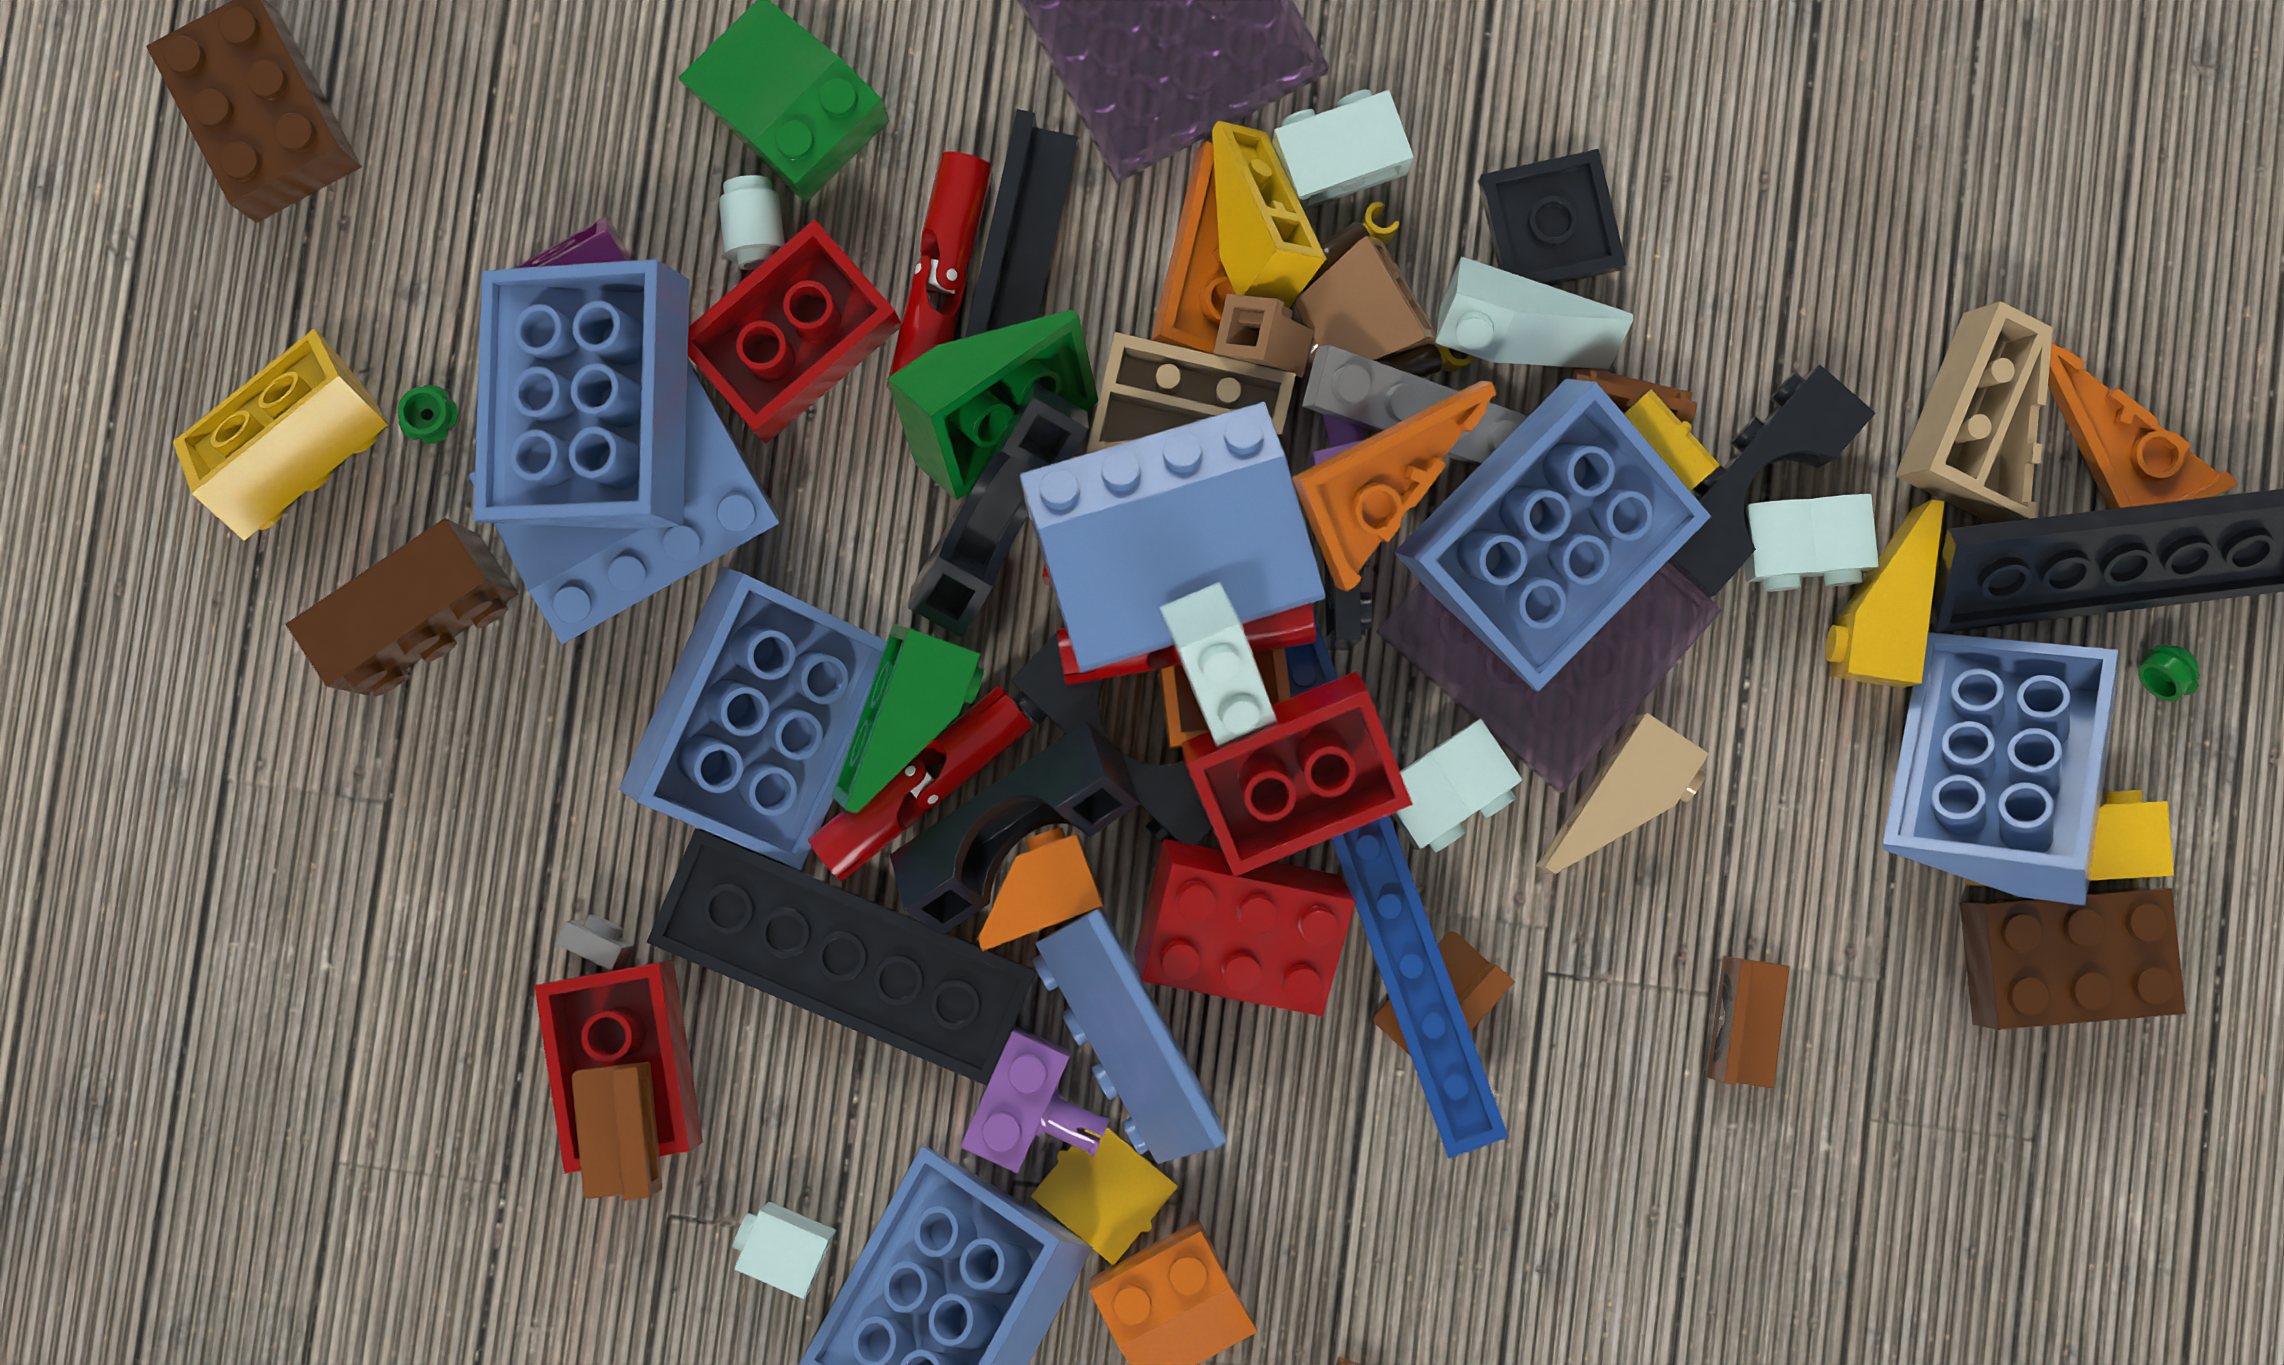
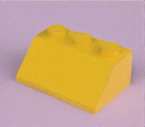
(278, 436)

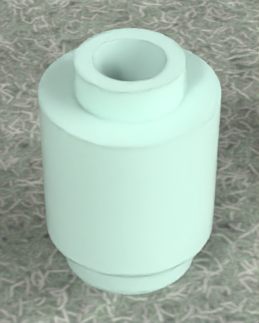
(750, 220)

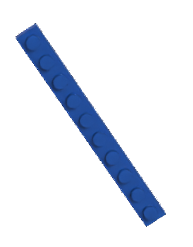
(1409, 958)

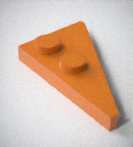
(1195, 276)
(2125, 444)
(1369, 487)

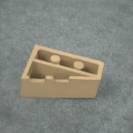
(1169, 386)
(1983, 416)

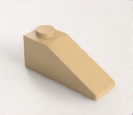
(1636, 782)

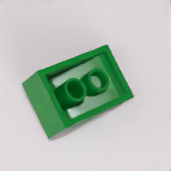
(786, 97)
(968, 389)
(908, 704)

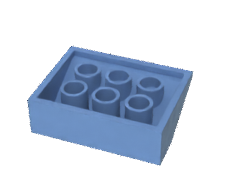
(582, 396)
(1165, 522)
(1554, 531)
(597, 572)
(756, 719)
(2005, 763)
(1130, 1038)
(951, 1277)

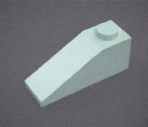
(1526, 321)

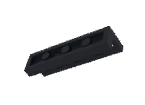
(1023, 226)

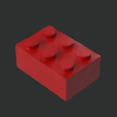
(790, 331)
(1299, 778)
(1243, 937)
(613, 1022)

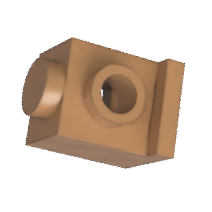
(1262, 334)

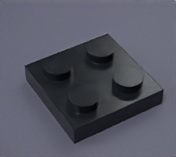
(1553, 219)
(1346, 613)

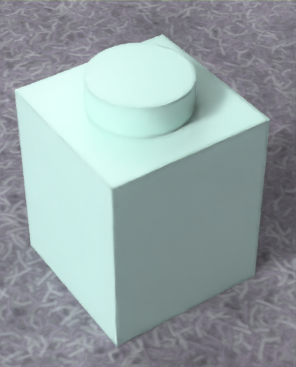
(782, 1248)

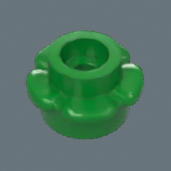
(419, 400)
(2169, 672)

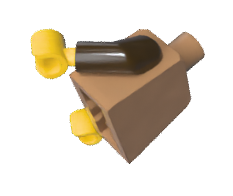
(1367, 306)

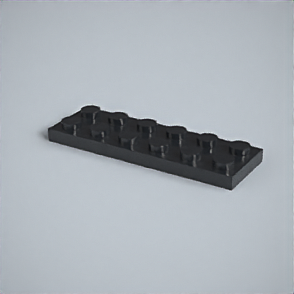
(2110, 561)
(841, 956)

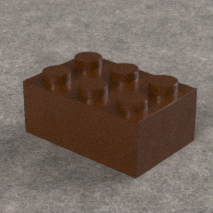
(253, 107)
(403, 610)
(2072, 962)

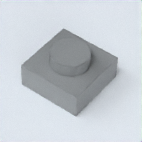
(596, 941)

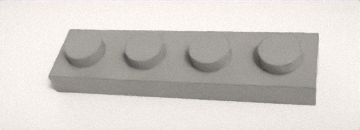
(1383, 396)

